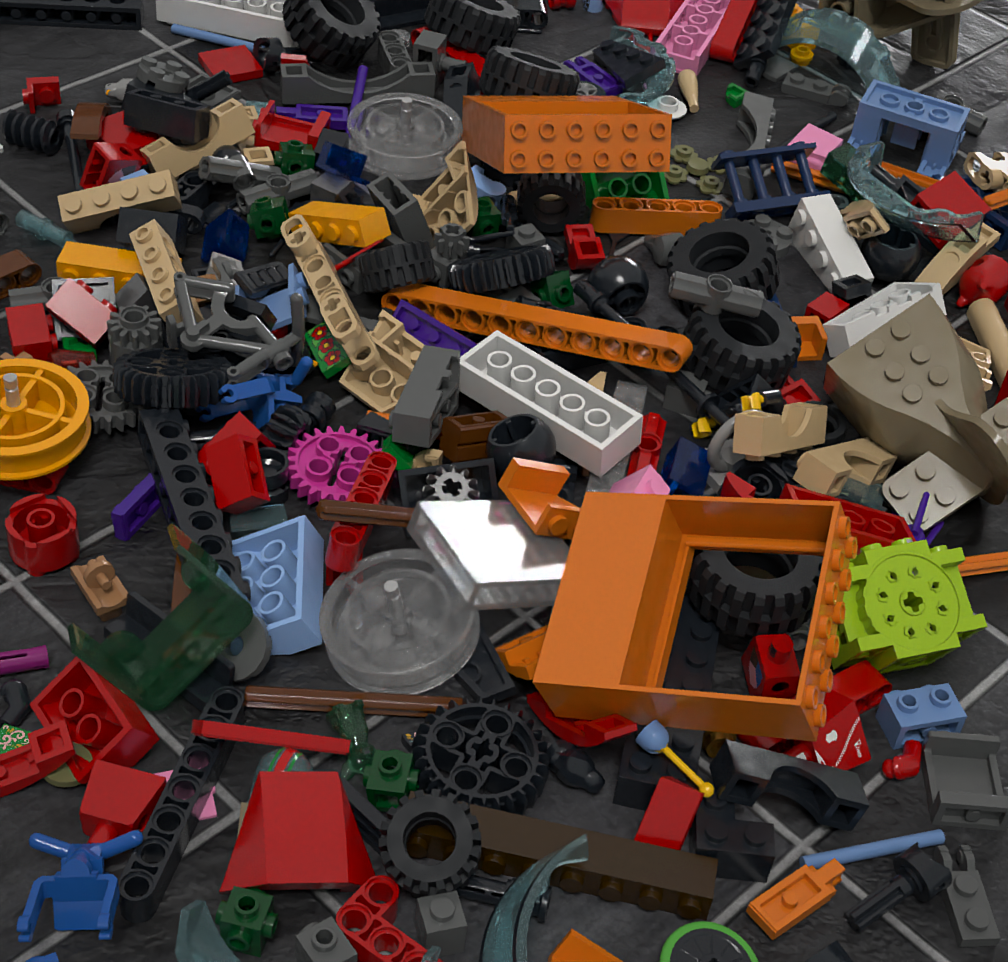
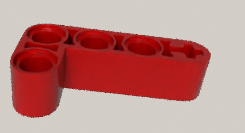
(376, 923)

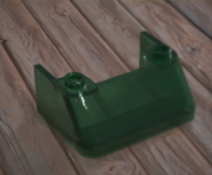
(182, 644)

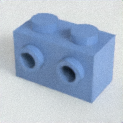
(917, 711)

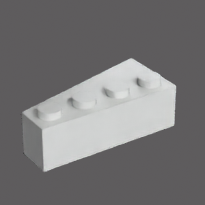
(826, 242)
(876, 311)

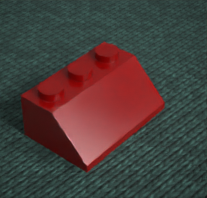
(96, 717)

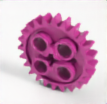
(318, 459)

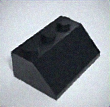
(408, 483)

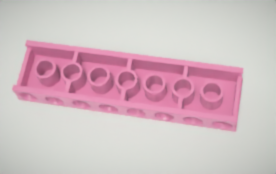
(692, 32)

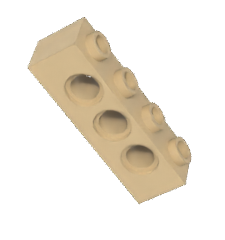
(159, 264)

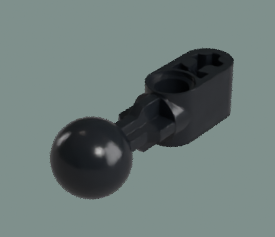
(197, 191)

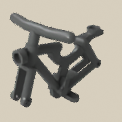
(222, 291)

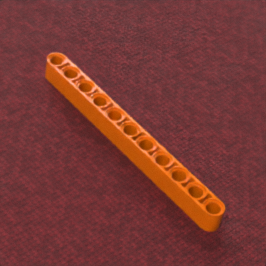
(541, 327)

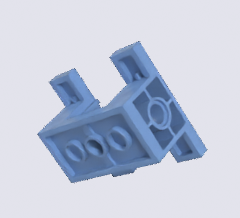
(912, 115)

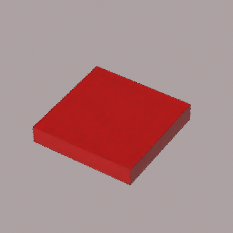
(235, 60)

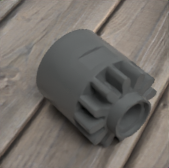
(133, 330)

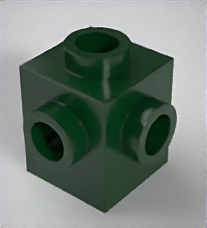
(294, 157)
(267, 216)
(488, 218)
(555, 289)
(390, 778)
(247, 920)

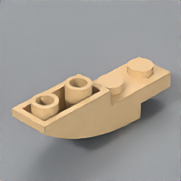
(864, 219)
(956, 259)

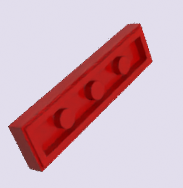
(270, 736)

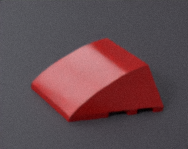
(643, 15)
(298, 836)

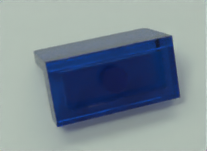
(342, 162)
(226, 235)
(686, 467)

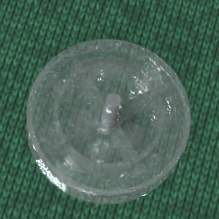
(404, 134)
(396, 625)

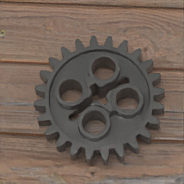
(114, 410)

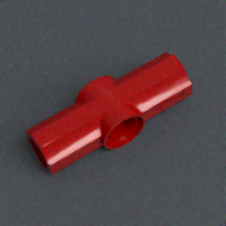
(651, 443)

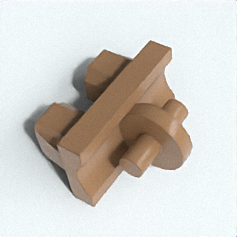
(101, 587)

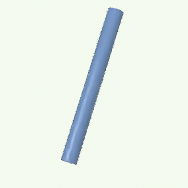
(210, 37)
(874, 849)

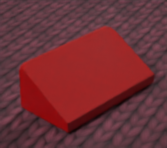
(669, 814)

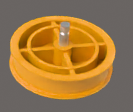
(41, 418)

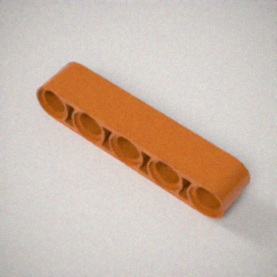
(651, 215)

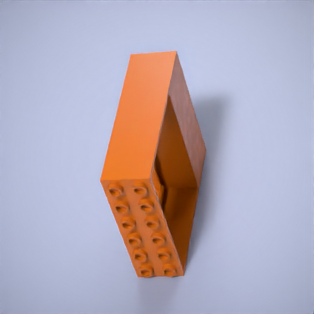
(566, 134)
(625, 598)

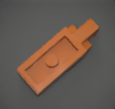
(795, 897)

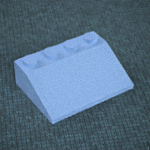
(284, 582)

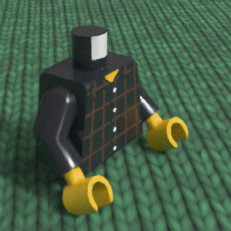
(746, 395)

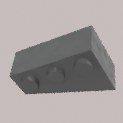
(427, 397)

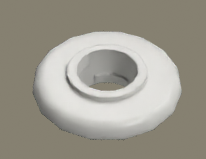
(669, 105)

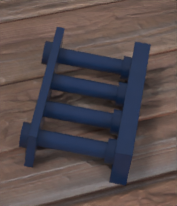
(765, 204)

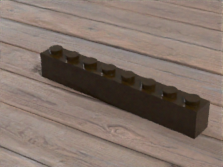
(615, 868)

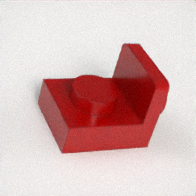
(41, 92)

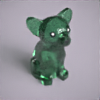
(351, 725)

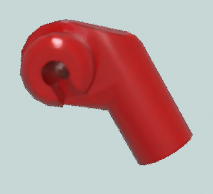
(904, 765)

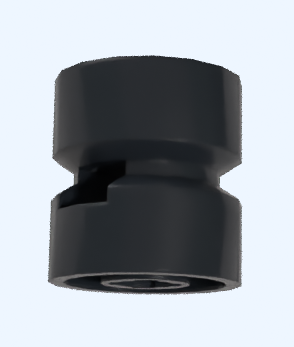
(276, 473)

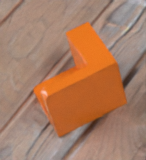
(812, 337)

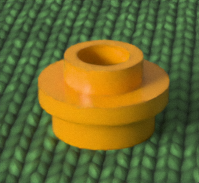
(801, 55)

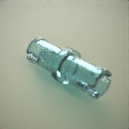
(43, 228)

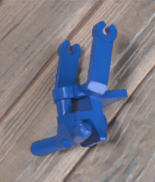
(260, 394)
(82, 890)

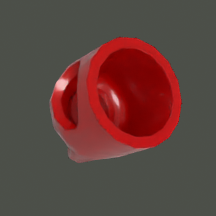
(984, 280)

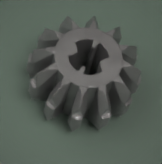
(450, 481)

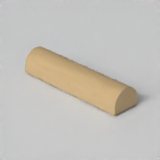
(991, 334)

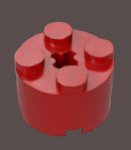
(42, 534)

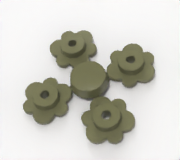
(695, 166)

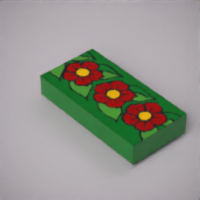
(326, 350)

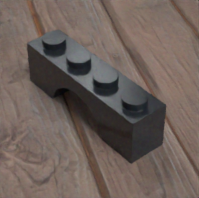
(828, 793)

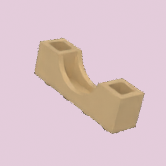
(227, 126)
(90, 207)
(770, 434)
(829, 467)

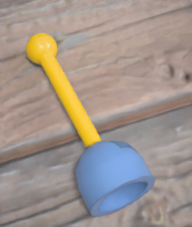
(655, 739)

